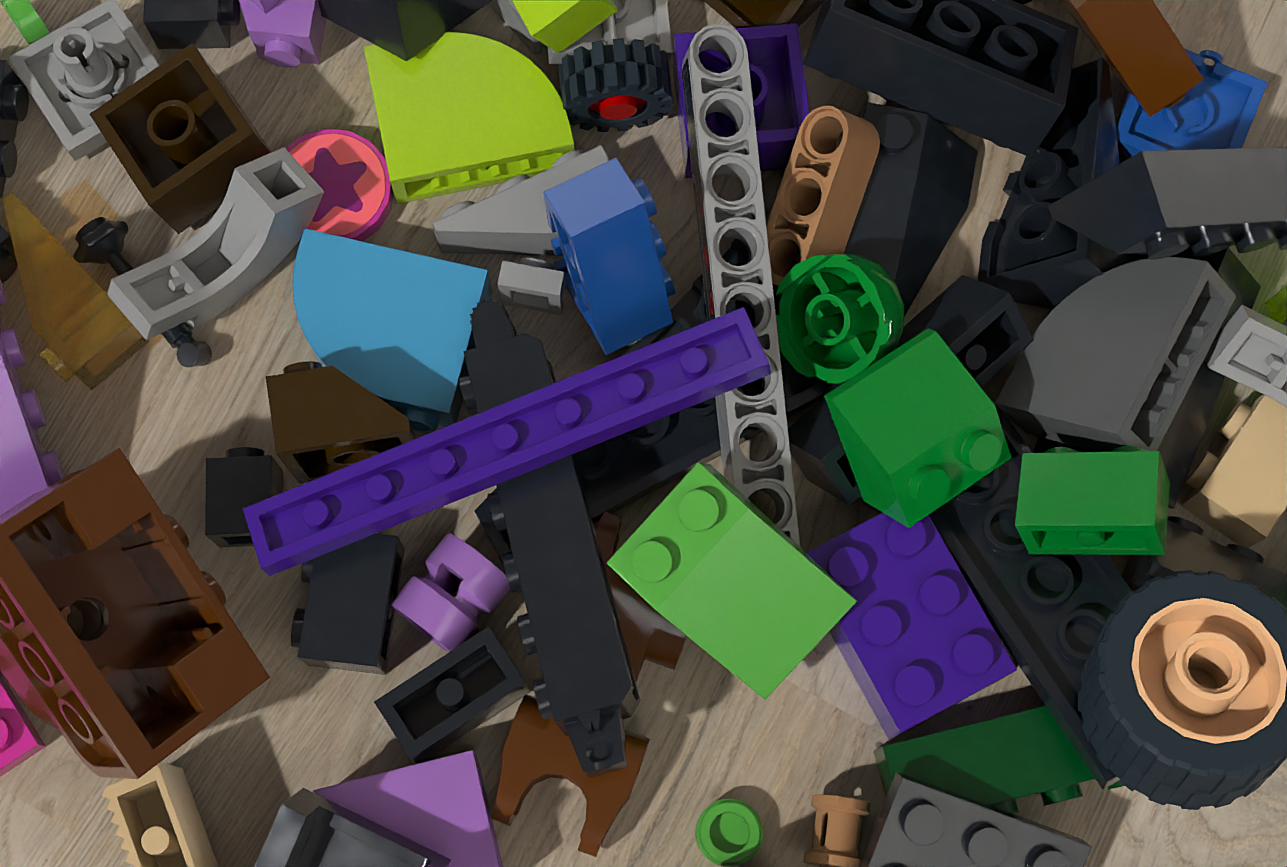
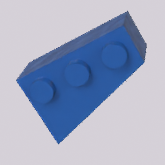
(611, 254)

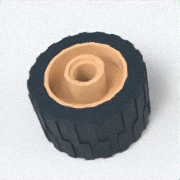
(1189, 689)

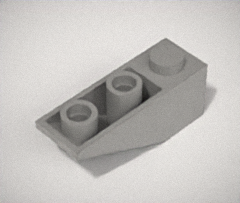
(514, 216)

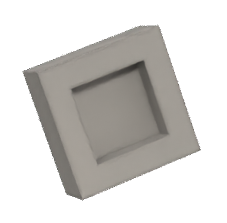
(532, 285)

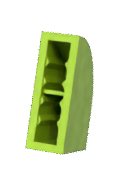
(464, 116)

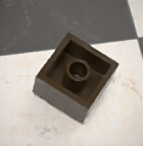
(180, 137)

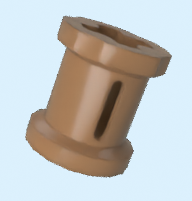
(836, 831)

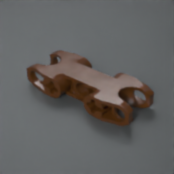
(541, 751)

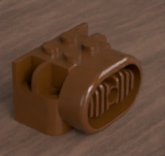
(155, 635)

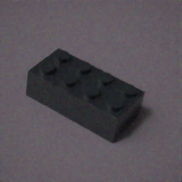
(961, 61)

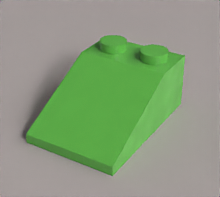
(731, 580)

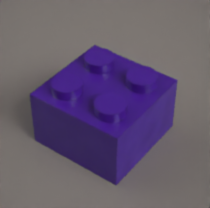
(776, 88)

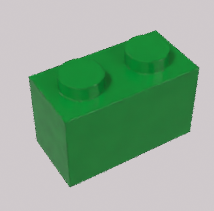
(1093, 502)

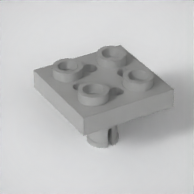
(83, 60)

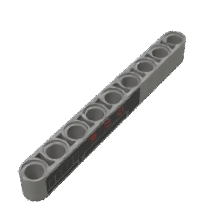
(751, 283)

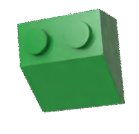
(917, 429)

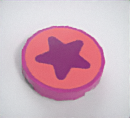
(353, 182)

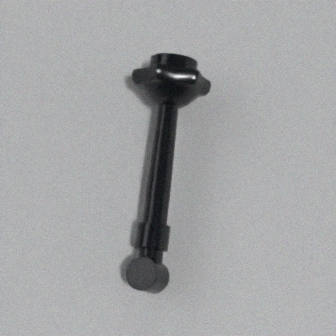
(102, 243)

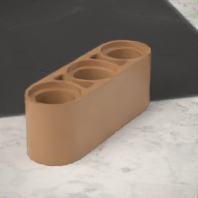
(816, 169)

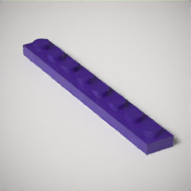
(505, 441)

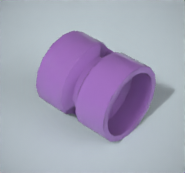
(428, 601)

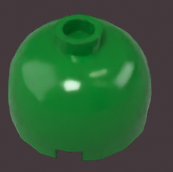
(838, 316)

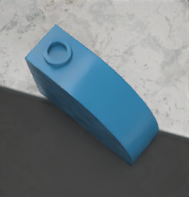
(390, 321)

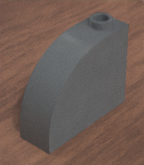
(1118, 355)

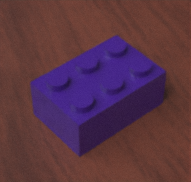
(916, 625)

